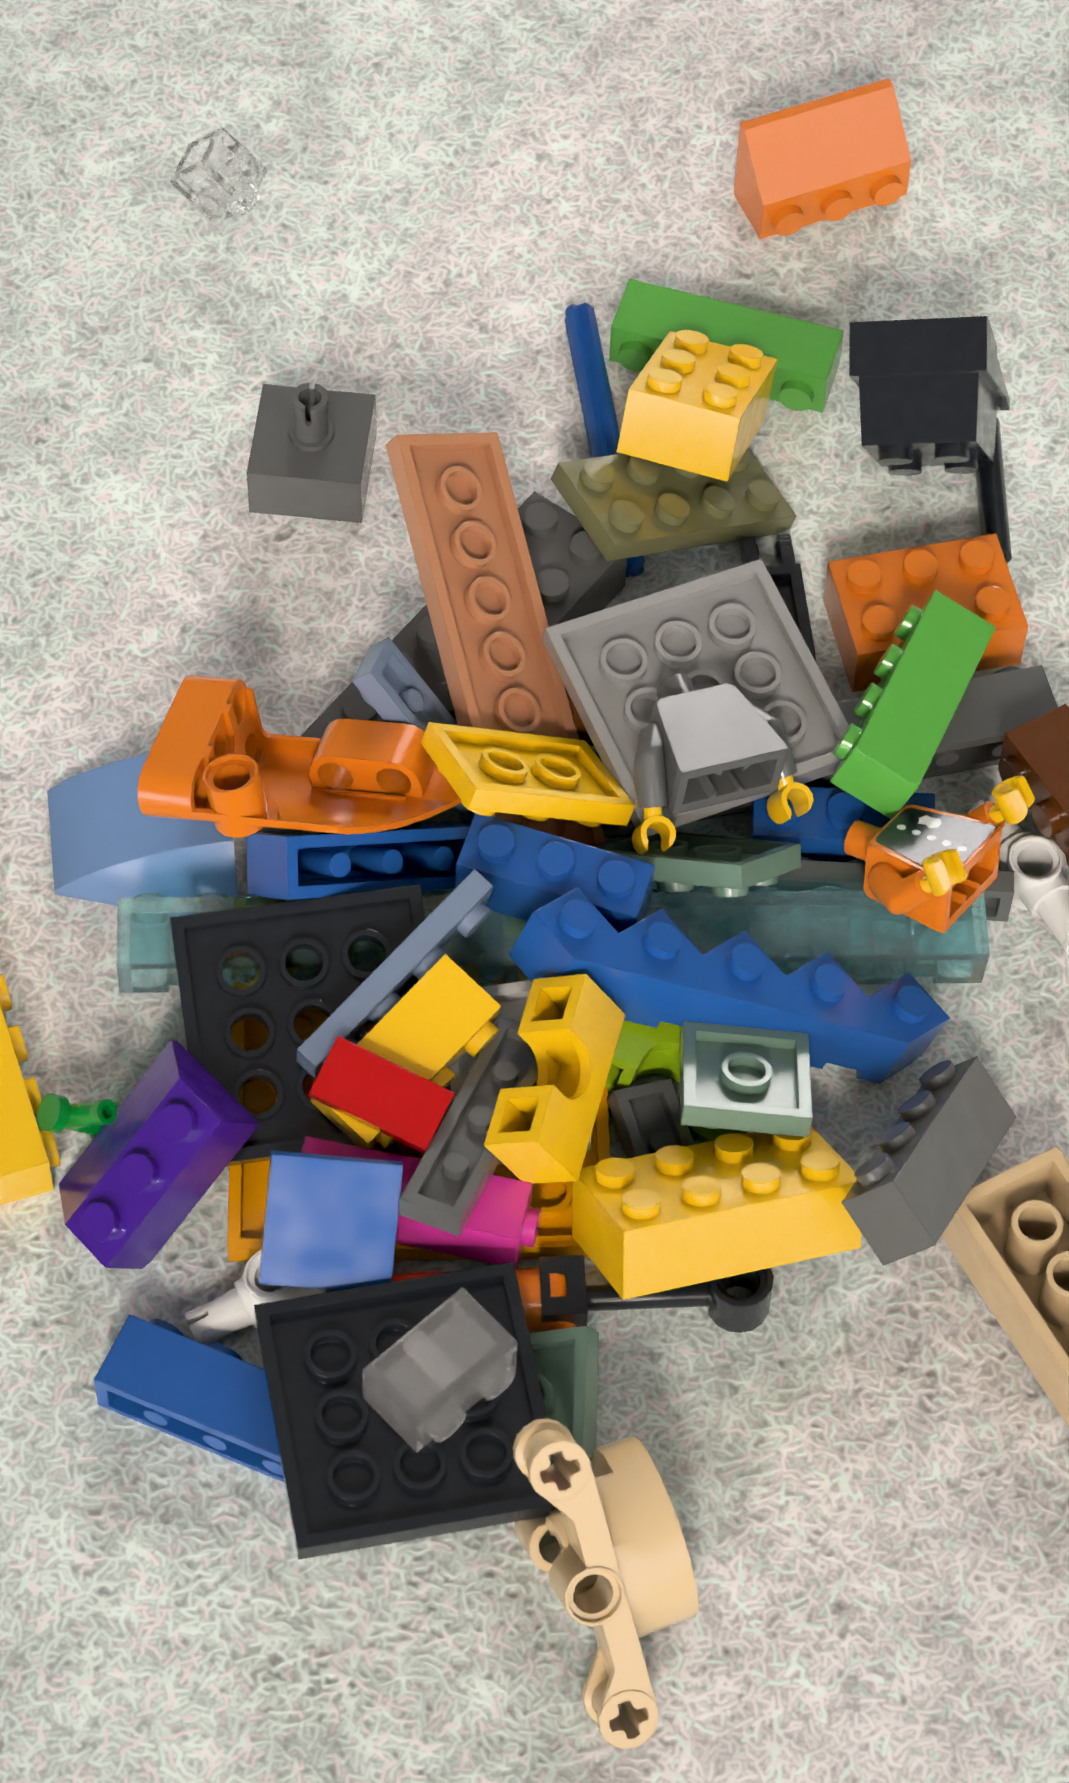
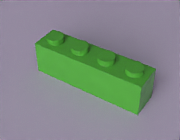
(805, 350)
(912, 703)

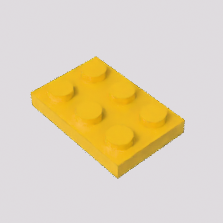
(527, 775)

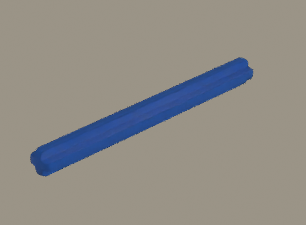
(594, 392)

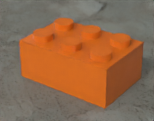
(873, 592)

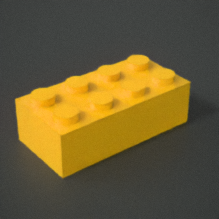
(713, 1210)

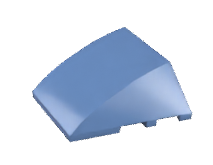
(114, 851)

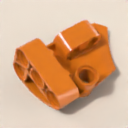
(227, 770)

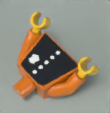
(935, 860)

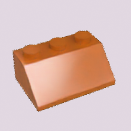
(822, 160)

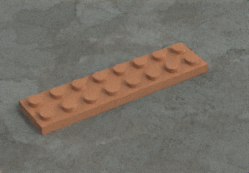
(482, 593)

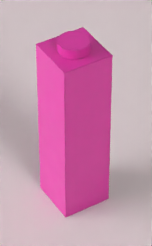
(495, 1229)

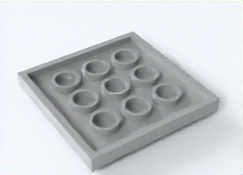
(714, 632)

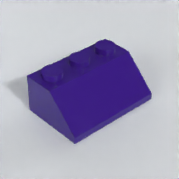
(153, 1161)

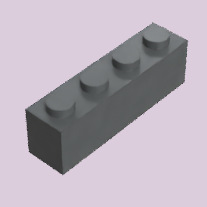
(928, 1159)

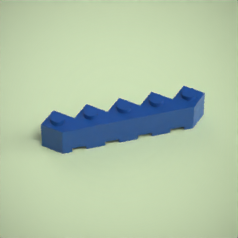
(664, 978)

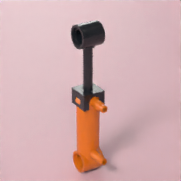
(558, 1296)

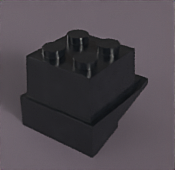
(928, 392)

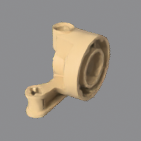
(613, 1563)

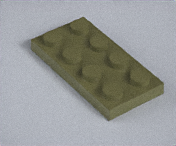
(653, 508)

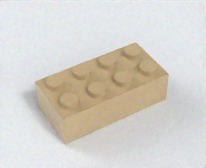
(1016, 1254)

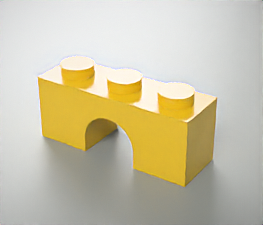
(548, 1126)

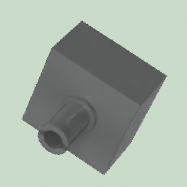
(312, 453)

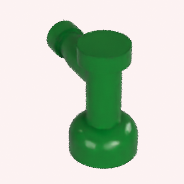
(84, 1117)

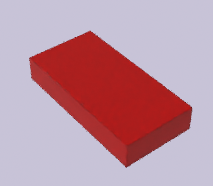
(381, 1094)

